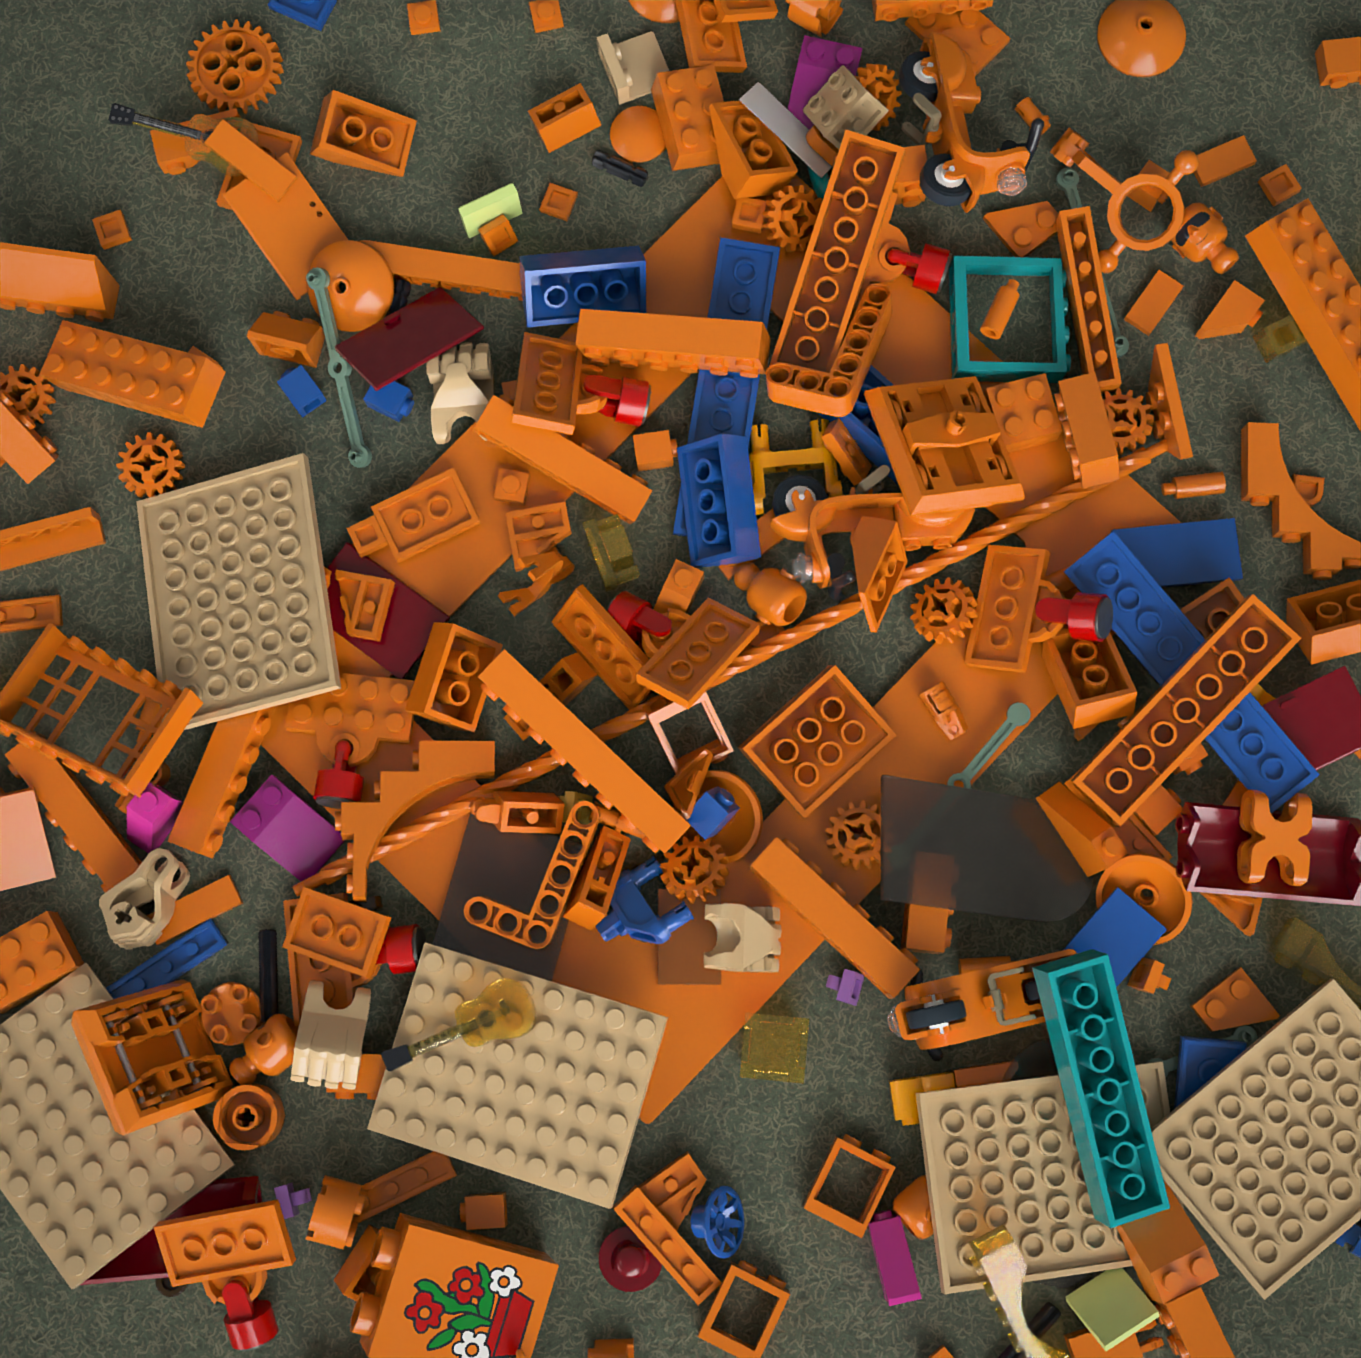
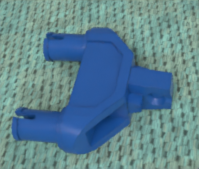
(633, 915)

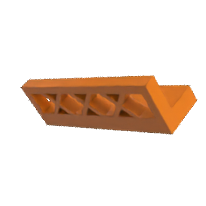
(50, 537)

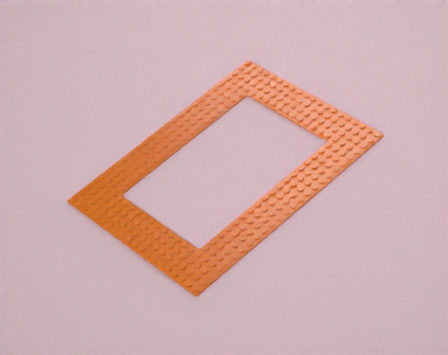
(448, 574)

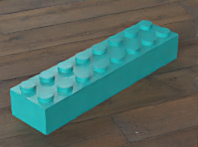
(1101, 1087)

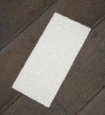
(784, 125)

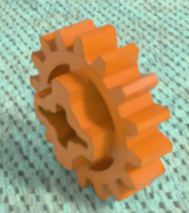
(883, 89)
(781, 222)
(35, 397)
(1122, 409)
(141, 455)
(955, 599)
(852, 846)
(698, 879)

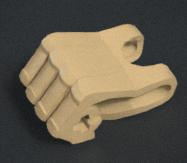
(461, 386)
(119, 905)
(744, 938)
(330, 1039)

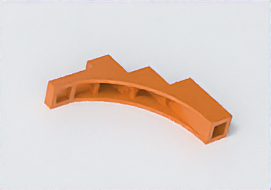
(1266, 481)
(438, 765)

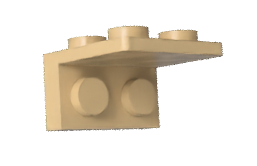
(631, 64)
(844, 106)

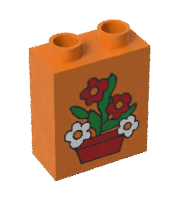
(451, 1294)

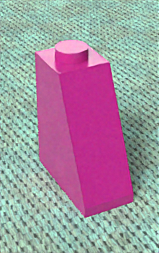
(152, 817)
(893, 1258)

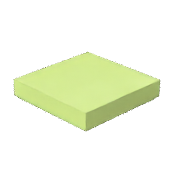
(488, 207)
(1112, 1307)

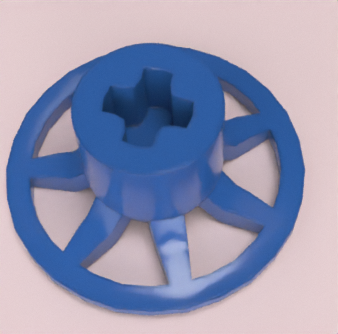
(714, 1221)

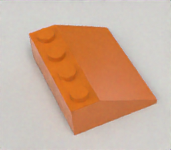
(56, 282)
(817, 741)

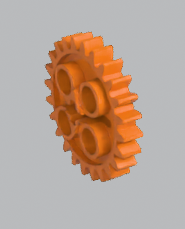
(217, 50)

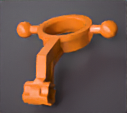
(1071, 150)

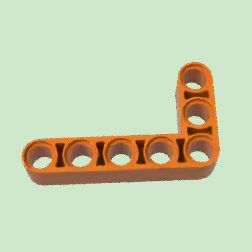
(836, 391)
(549, 886)

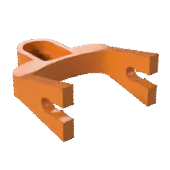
(550, 570)

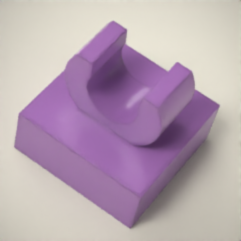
(847, 986)
(290, 1200)

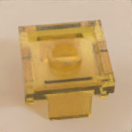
(611, 551)
(774, 1048)

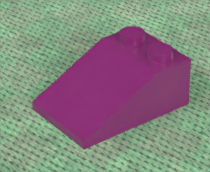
(814, 67)
(288, 829)

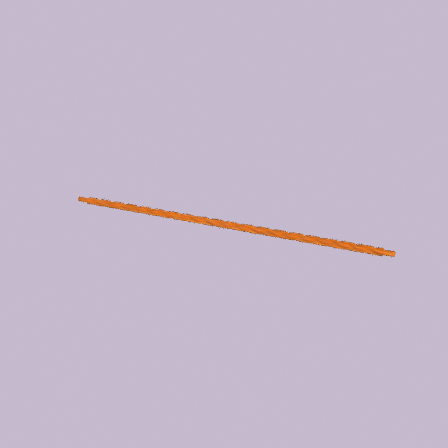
(743, 662)

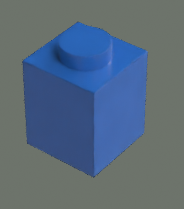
(301, 390)
(392, 400)
(713, 812)

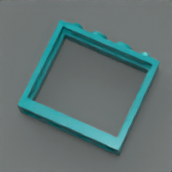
(958, 307)

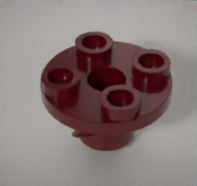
(627, 1261)

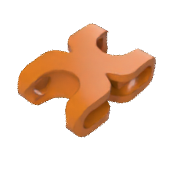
(1274, 838)

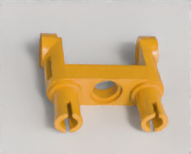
(766, 461)

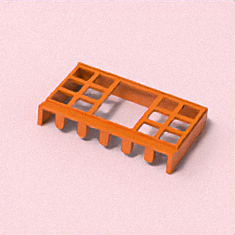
(32, 669)

